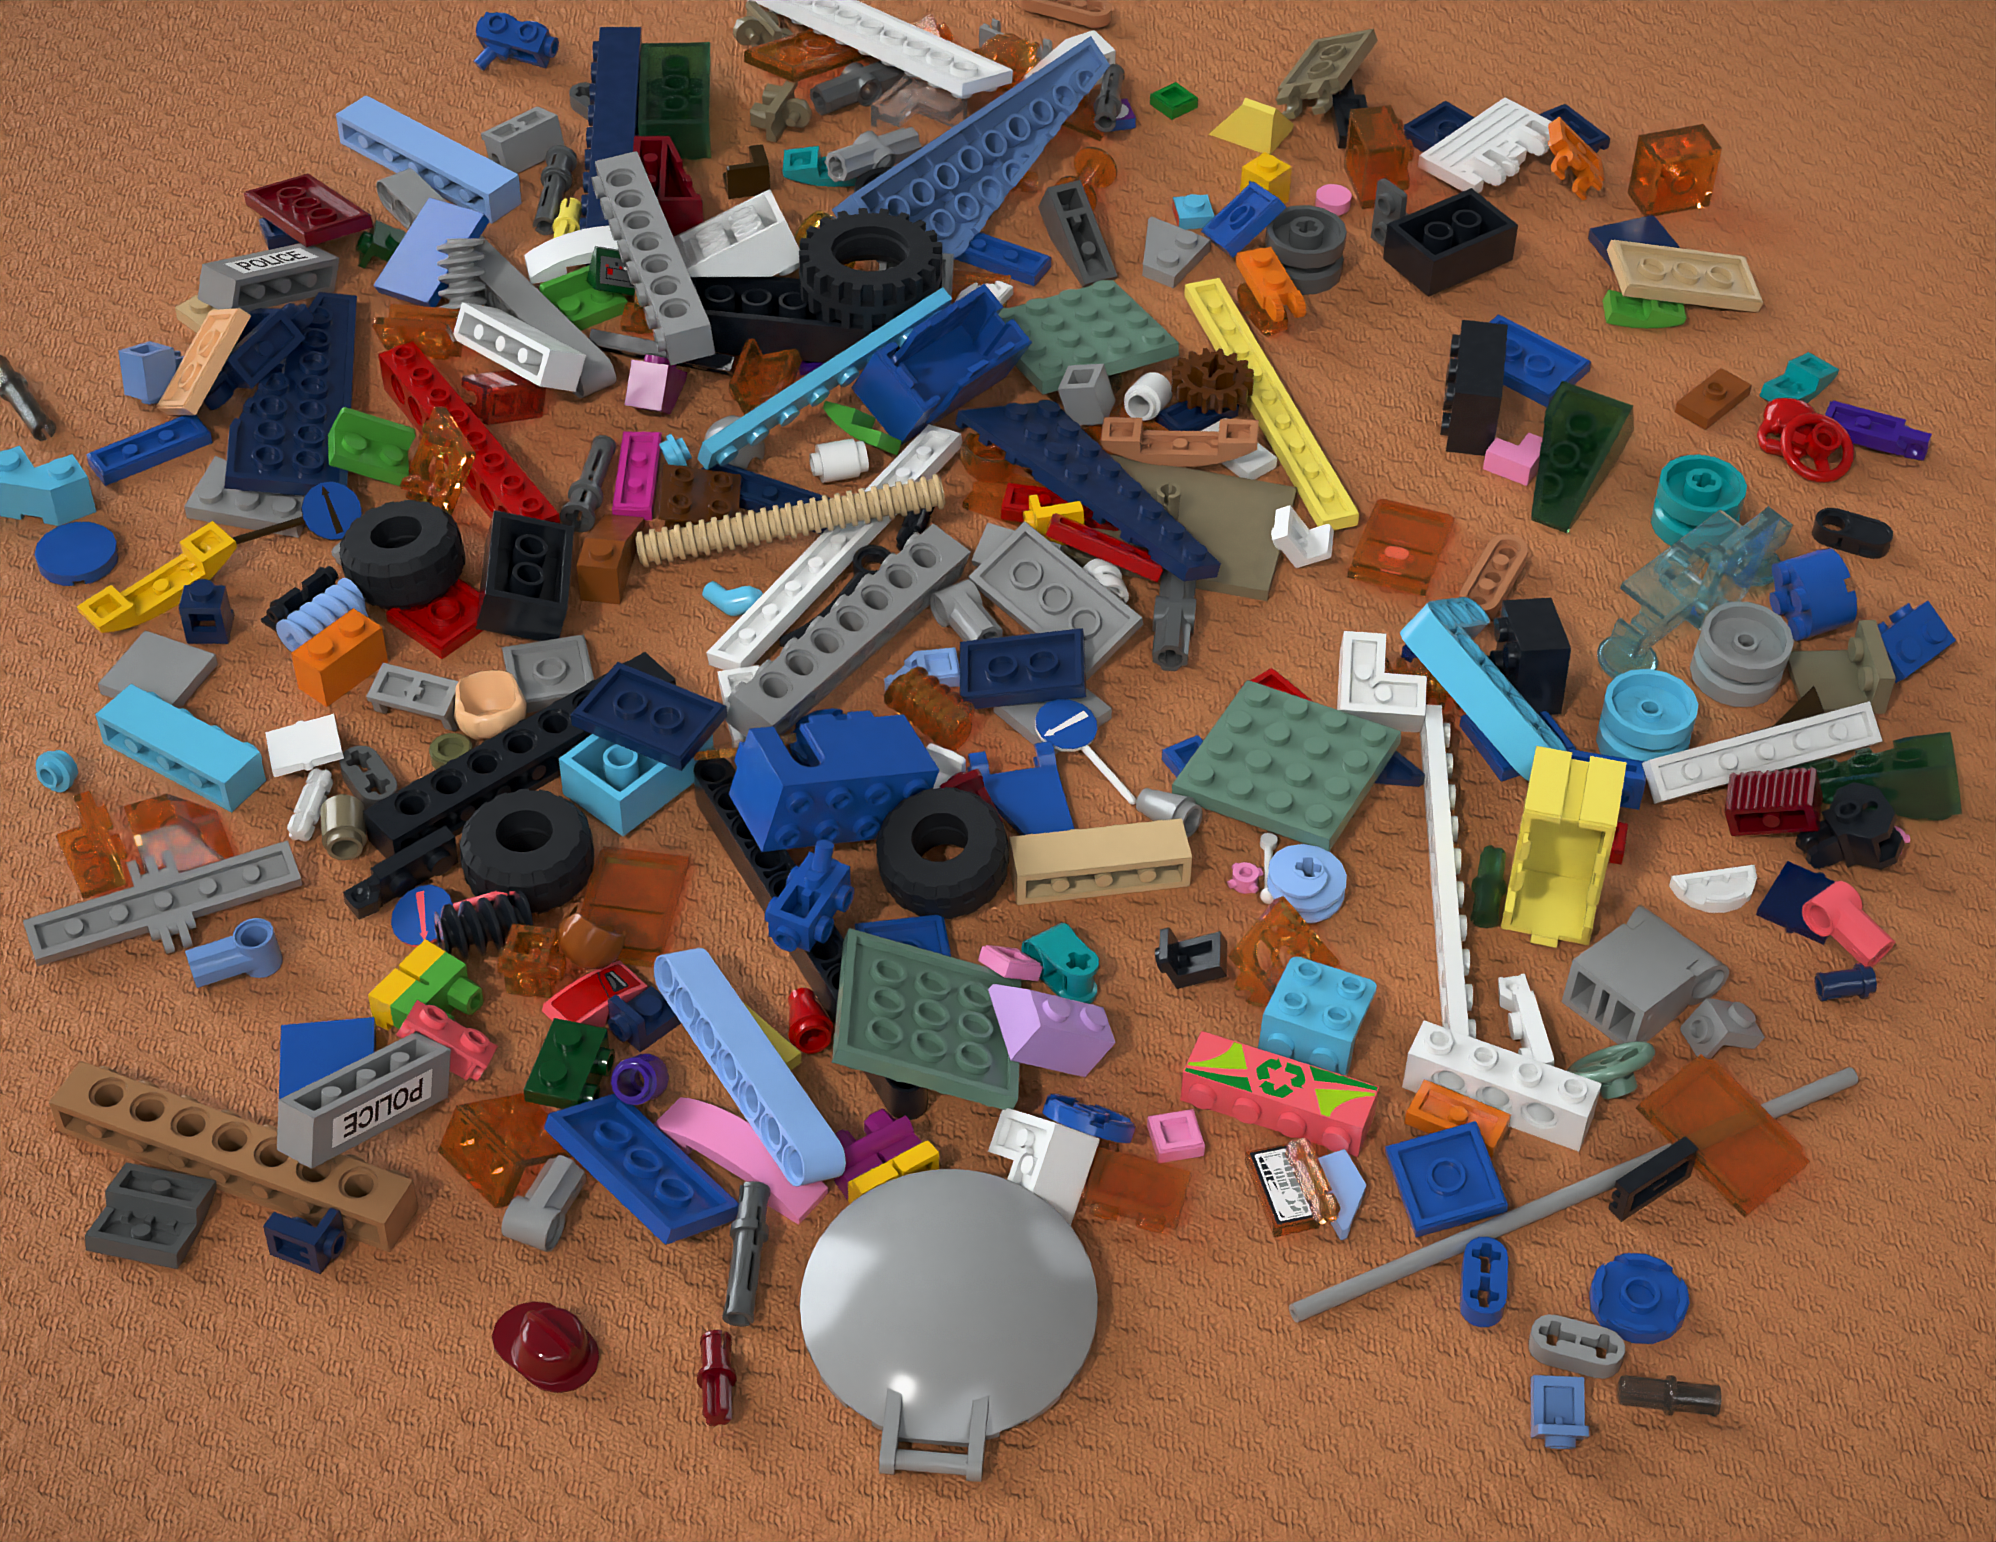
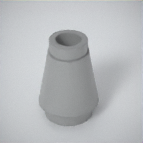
(1168, 806)

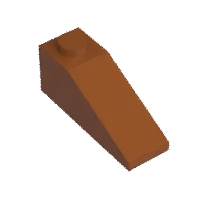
(608, 558)

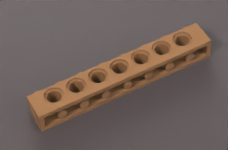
(238, 1154)

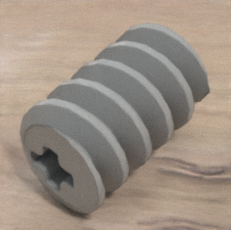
(461, 272)

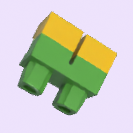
(424, 976)

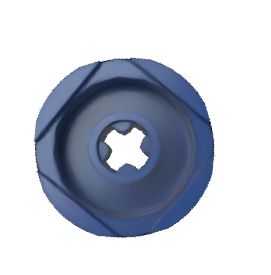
(1813, 593)

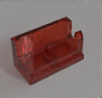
(504, 397)

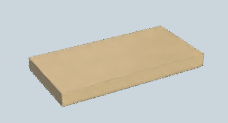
(1684, 276)

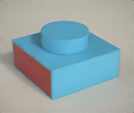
(1192, 211)

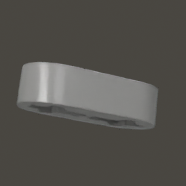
(1576, 1346)

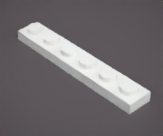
(1762, 751)

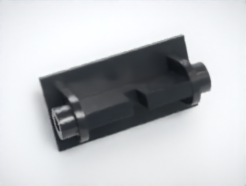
(295, 598)

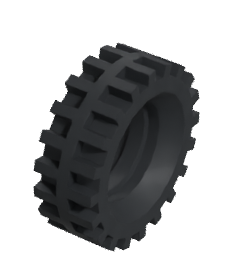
(868, 296)

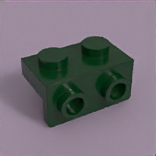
(570, 1065)

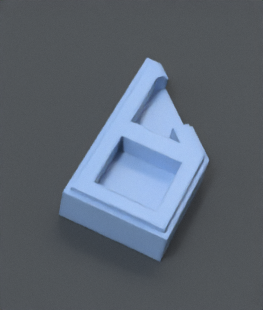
(938, 662)
(1346, 1186)

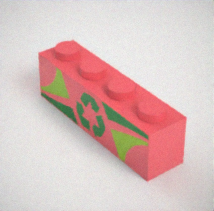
(1279, 1093)

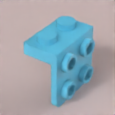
(1316, 1014)

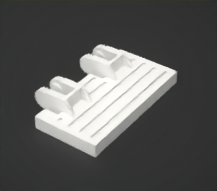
(1488, 147)

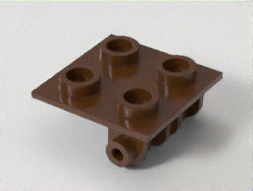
(697, 494)

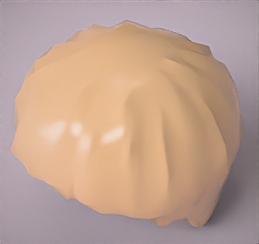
(488, 704)

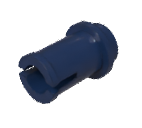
(1846, 983)

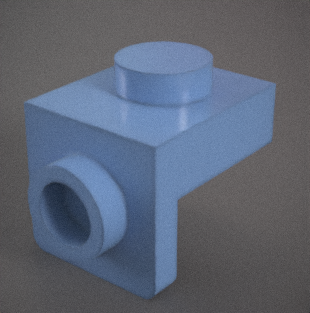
(1558, 1411)

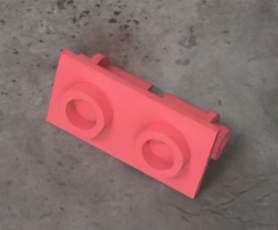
(469, 1047)

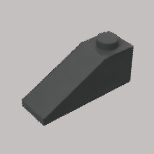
(1076, 232)

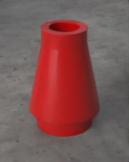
(808, 1024)

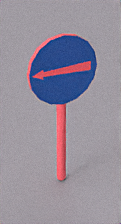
(415, 912)

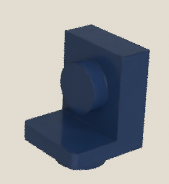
(641, 1019)
(302, 1243)

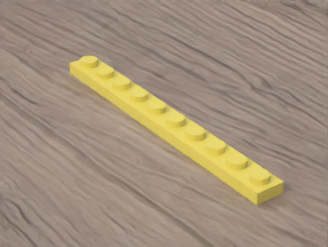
(1274, 408)

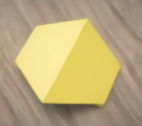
(1254, 127)

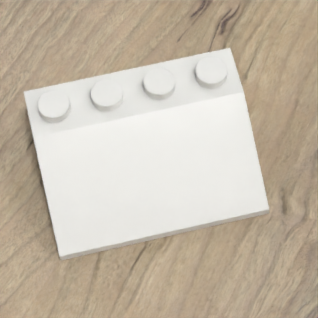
(741, 242)

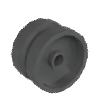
(1309, 246)

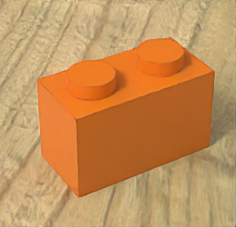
(339, 657)

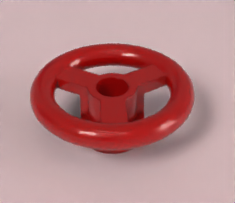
(1819, 445)

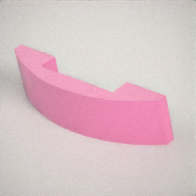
(739, 1150)

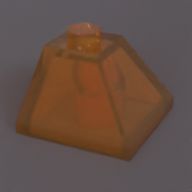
(180, 825)

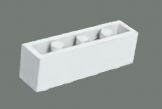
(519, 347)

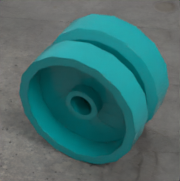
(1693, 491)

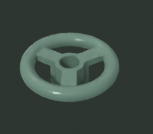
(1615, 1067)

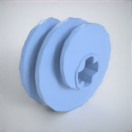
(1309, 880)

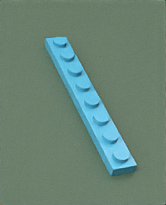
(816, 385)

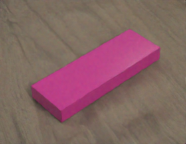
(637, 474)

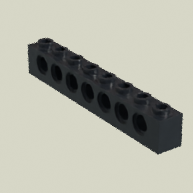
(513, 760)

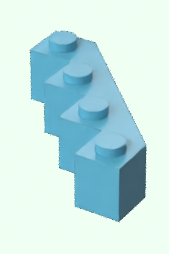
(51, 491)

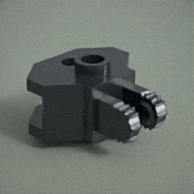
(1854, 832)

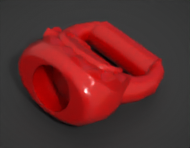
(1776, 416)

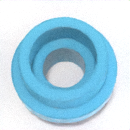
(675, 451)
(56, 770)

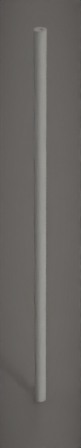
(1533, 1211)

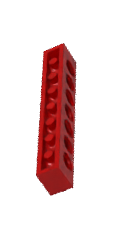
(494, 476)

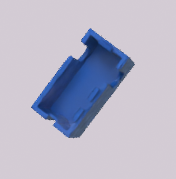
(941, 365)
(861, 777)

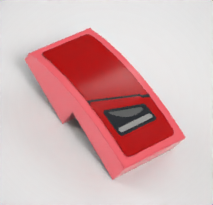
(587, 997)

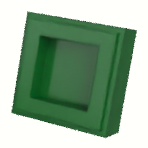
(1173, 101)

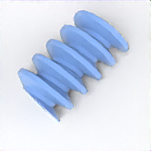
(320, 613)

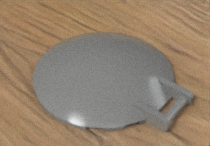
(948, 1313)

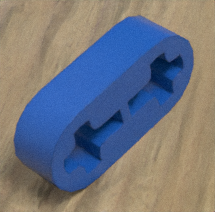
(1493, 1282)

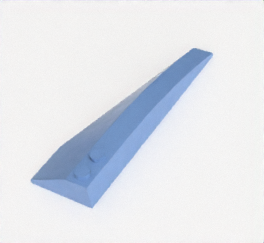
(976, 163)

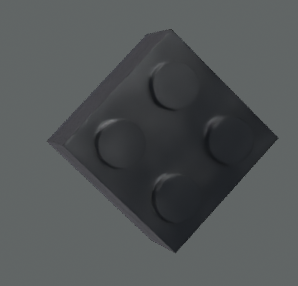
(1533, 652)

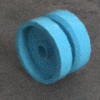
(1646, 715)

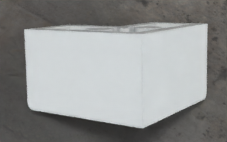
(1375, 695)
(1046, 1158)

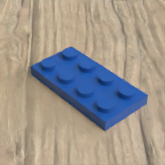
(642, 1168)

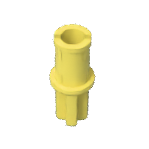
(568, 218)

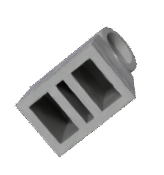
(1640, 978)

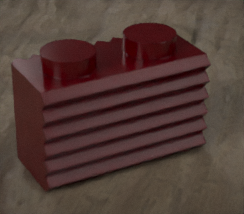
(1773, 802)

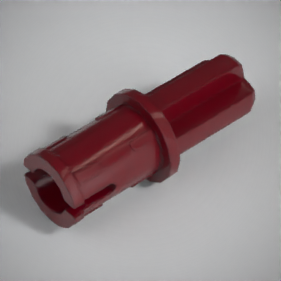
(716, 1377)

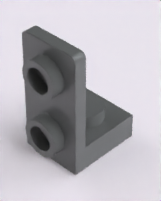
(1389, 206)

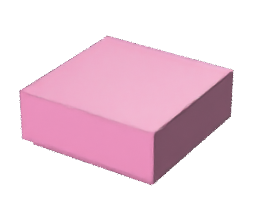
(1010, 962)
(1175, 1136)

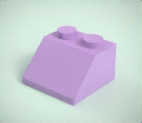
(1051, 1029)

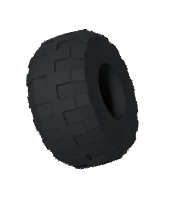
(403, 554)
(937, 819)
(553, 844)

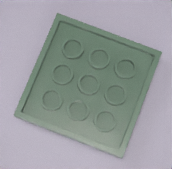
(1087, 328)
(1287, 765)
(922, 1020)

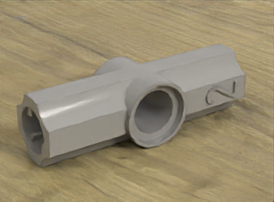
(871, 153)

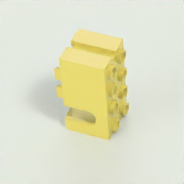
(1563, 846)

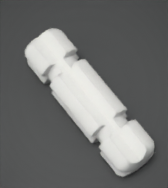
(309, 804)

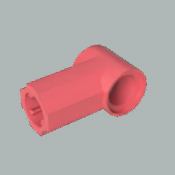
(1840, 914)

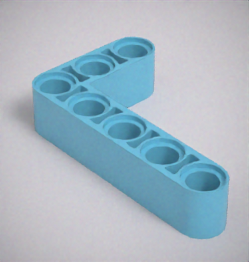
(1444, 643)

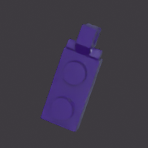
(1880, 431)

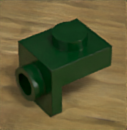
(379, 242)

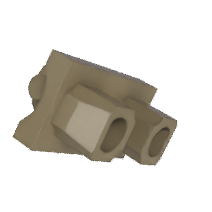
(758, 26)
(780, 109)

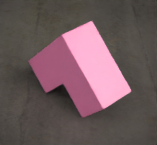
(1514, 461)

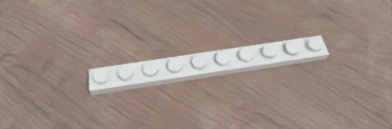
(825, 559)
(1445, 864)

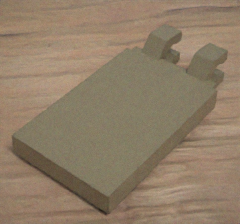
(1324, 71)

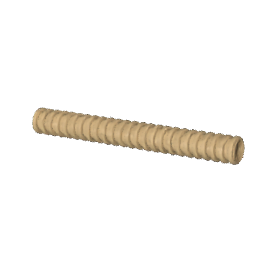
(790, 520)

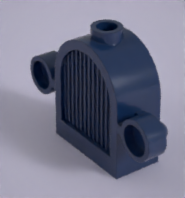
(261, 347)

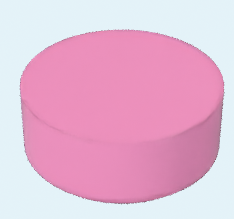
(1333, 198)

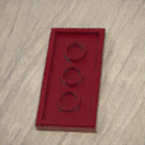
(307, 210)

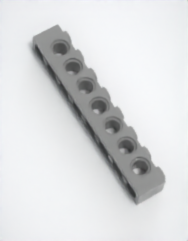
(653, 259)
(848, 634)

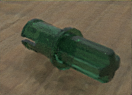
(1488, 887)

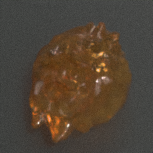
(1013, 53)

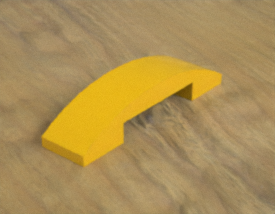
(161, 590)

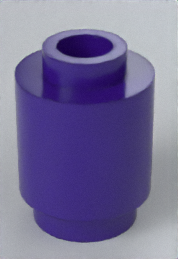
(627, 1082)

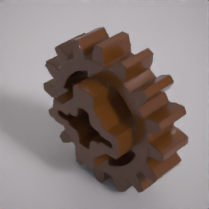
(1212, 381)

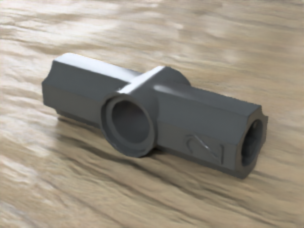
(854, 85)
(1173, 621)

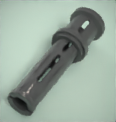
(555, 180)
(600, 456)

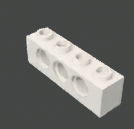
(1537, 1095)

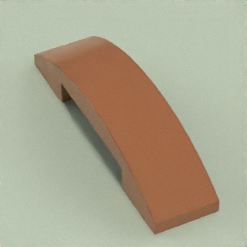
(1179, 448)

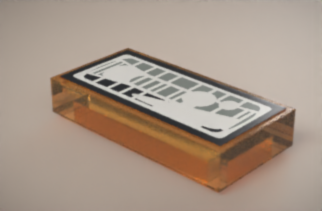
(1279, 1191)

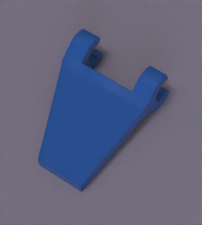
(1030, 797)

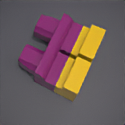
(883, 1154)

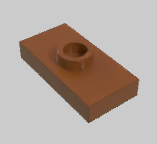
(1713, 398)

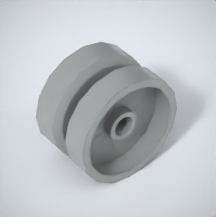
(1741, 654)

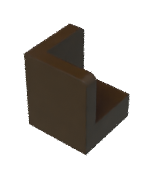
(748, 178)

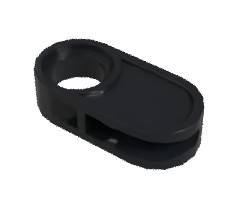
(1858, 535)

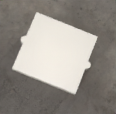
(304, 745)

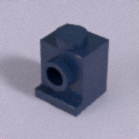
(206, 603)

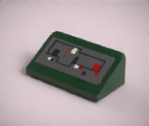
(609, 272)

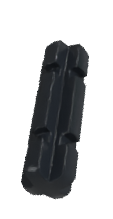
(911, 524)

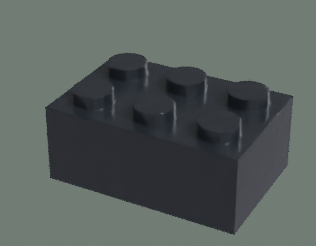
(1450, 242)
(1474, 387)
(525, 577)

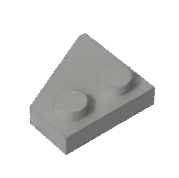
(1171, 252)

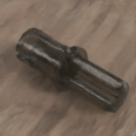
(1669, 1395)

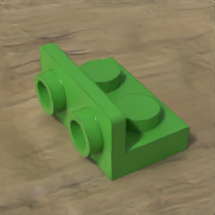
(581, 301)
(370, 446)

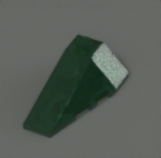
(1577, 452)
(1913, 776)

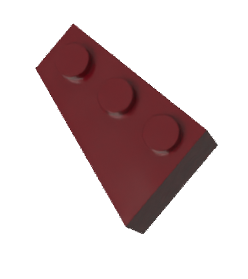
(670, 182)

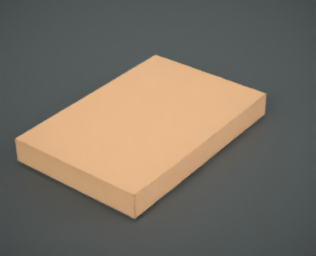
(203, 361)

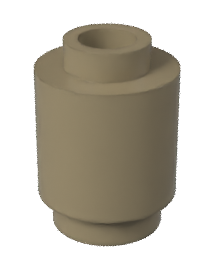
(343, 826)

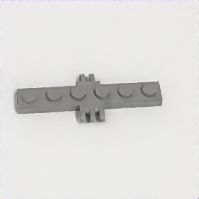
(162, 902)

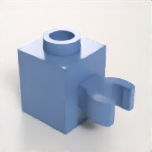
(148, 370)

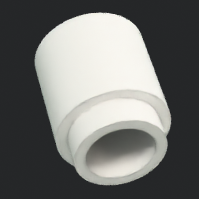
(1147, 396)
(839, 460)

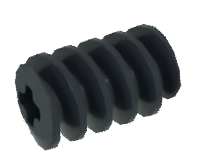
(480, 924)

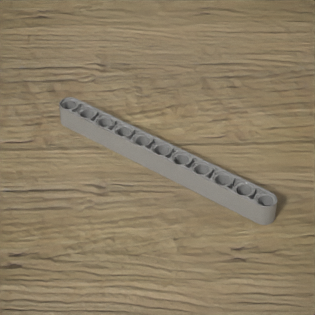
(506, 287)

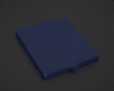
(1789, 894)

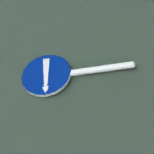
(1071, 729)

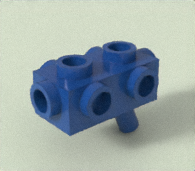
(508, 38)
(810, 900)

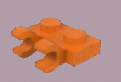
(1574, 152)

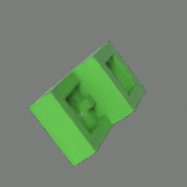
(1641, 312)
(860, 427)

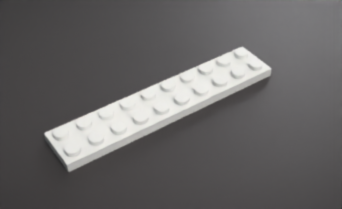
(897, 44)

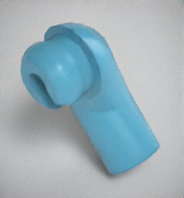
(733, 601)

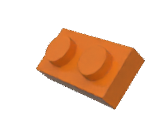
(1441, 1108)

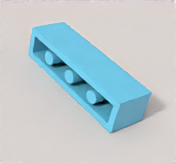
(181, 747)

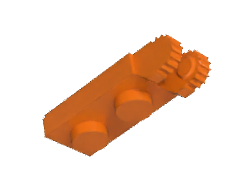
(1270, 283)

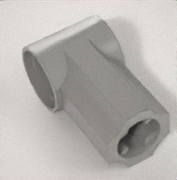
(963, 611)
(540, 1214)

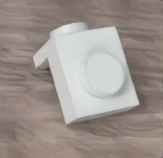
(1298, 542)

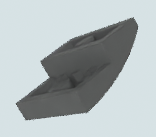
(151, 1215)

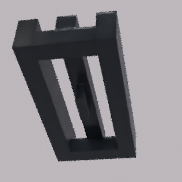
(1653, 1178)

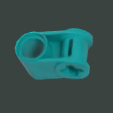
(1066, 963)

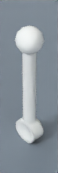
(1268, 843)

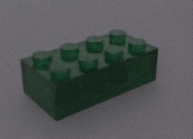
(677, 96)

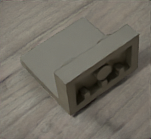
(1848, 675)

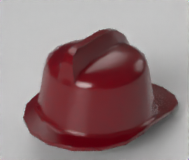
(546, 1346)

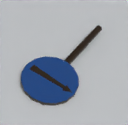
(325, 510)

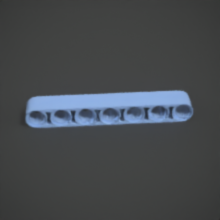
(749, 1067)

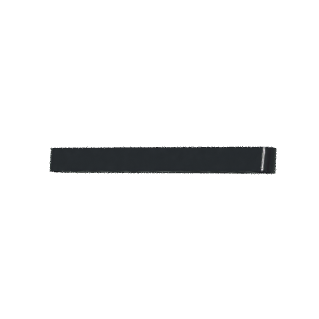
(767, 877)

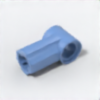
(249, 951)

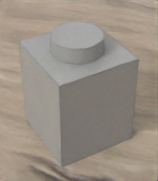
(1086, 394)

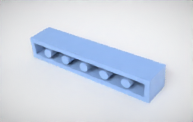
(444, 164)

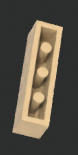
(1099, 861)

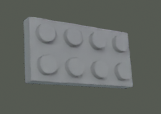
(1053, 593)

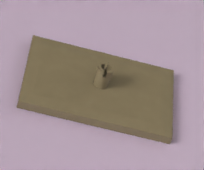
(1223, 514)

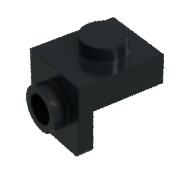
(1192, 959)

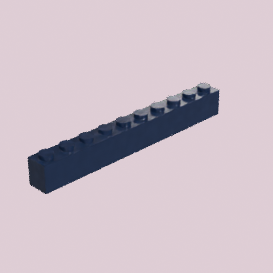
(612, 108)

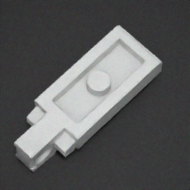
(1525, 1018)

